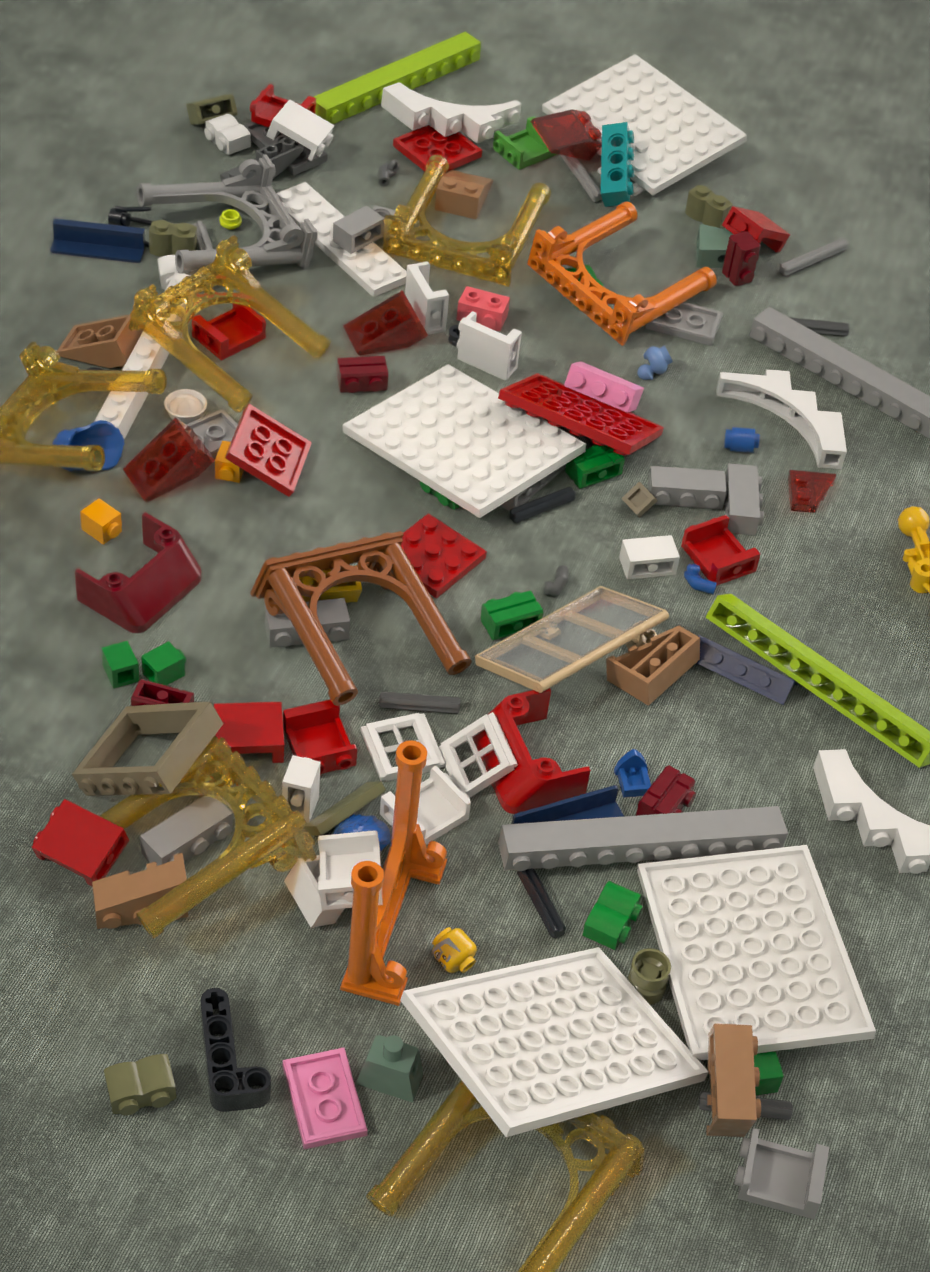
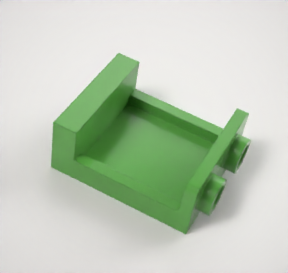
(522, 147)

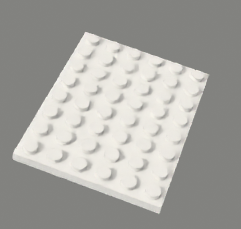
(669, 124)
(463, 440)
(754, 949)
(552, 1039)

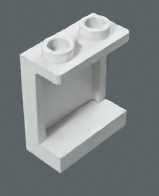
(302, 127)
(428, 305)
(488, 348)
(440, 806)
(337, 858)

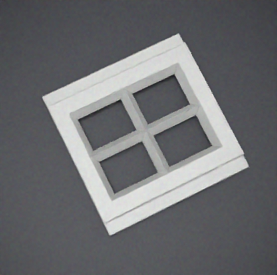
(498, 744)
(379, 752)

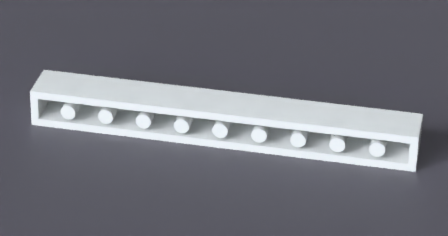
(147, 354)

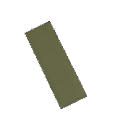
(344, 808)

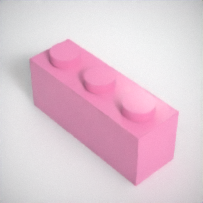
(603, 386)

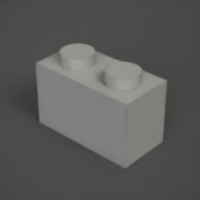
(358, 229)

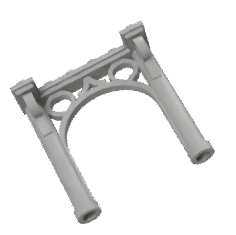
(294, 242)

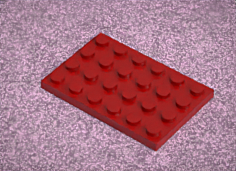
(580, 414)

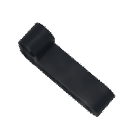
(223, 1049)

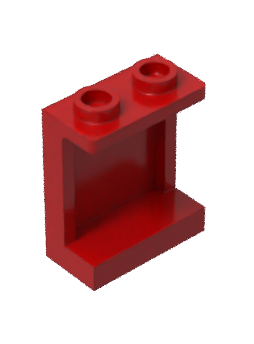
(268, 105)
(757, 225)
(229, 331)
(718, 551)
(253, 728)
(319, 734)
(80, 841)

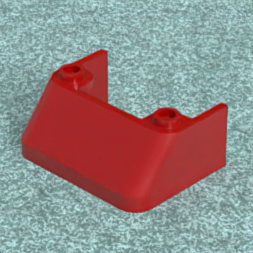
(532, 781)

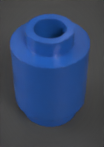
(741, 439)

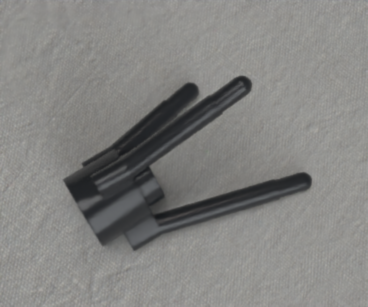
(121, 217)

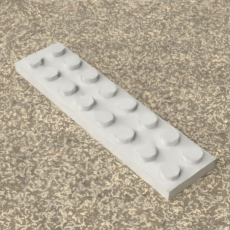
(367, 266)

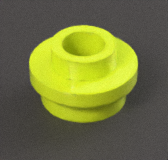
(230, 219)

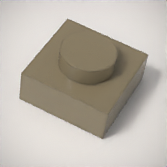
(639, 499)

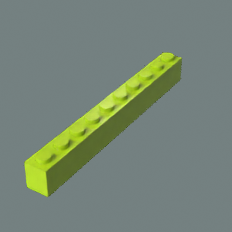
(410, 71)
(822, 678)

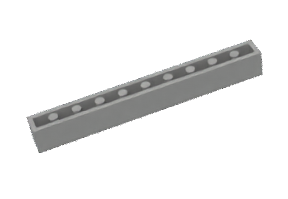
(843, 369)
(640, 838)

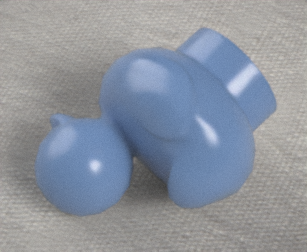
(658, 359)

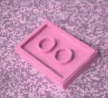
(324, 1098)

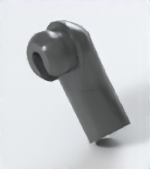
(386, 171)
(561, 579)

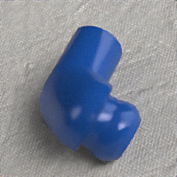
(696, 581)

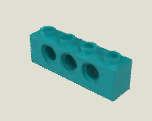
(616, 164)

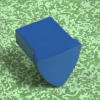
(632, 774)

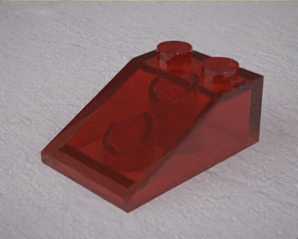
(569, 134)
(386, 327)
(168, 461)

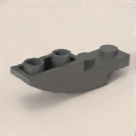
(280, 153)

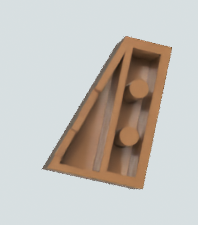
(656, 665)
(124, 895)
(732, 1080)

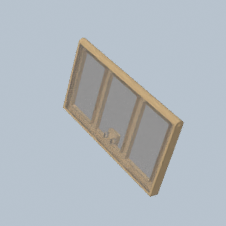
(570, 638)

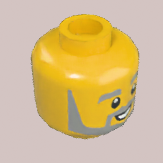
(454, 950)

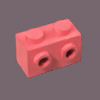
(490, 307)

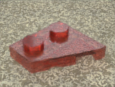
(808, 489)

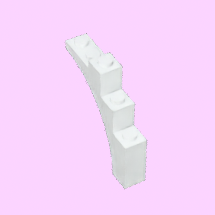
(446, 117)
(799, 408)
(878, 823)

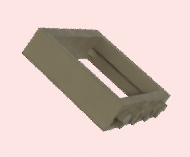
(196, 727)

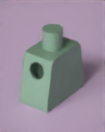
(711, 246)
(392, 1068)

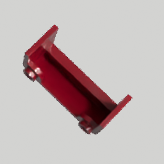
(152, 590)

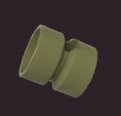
(650, 974)

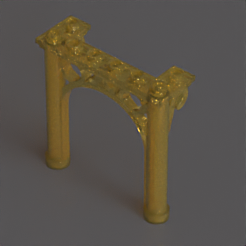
(452, 253)
(231, 271)
(60, 381)
(276, 837)
(454, 1114)

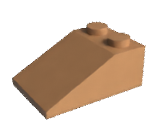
(462, 194)
(101, 342)

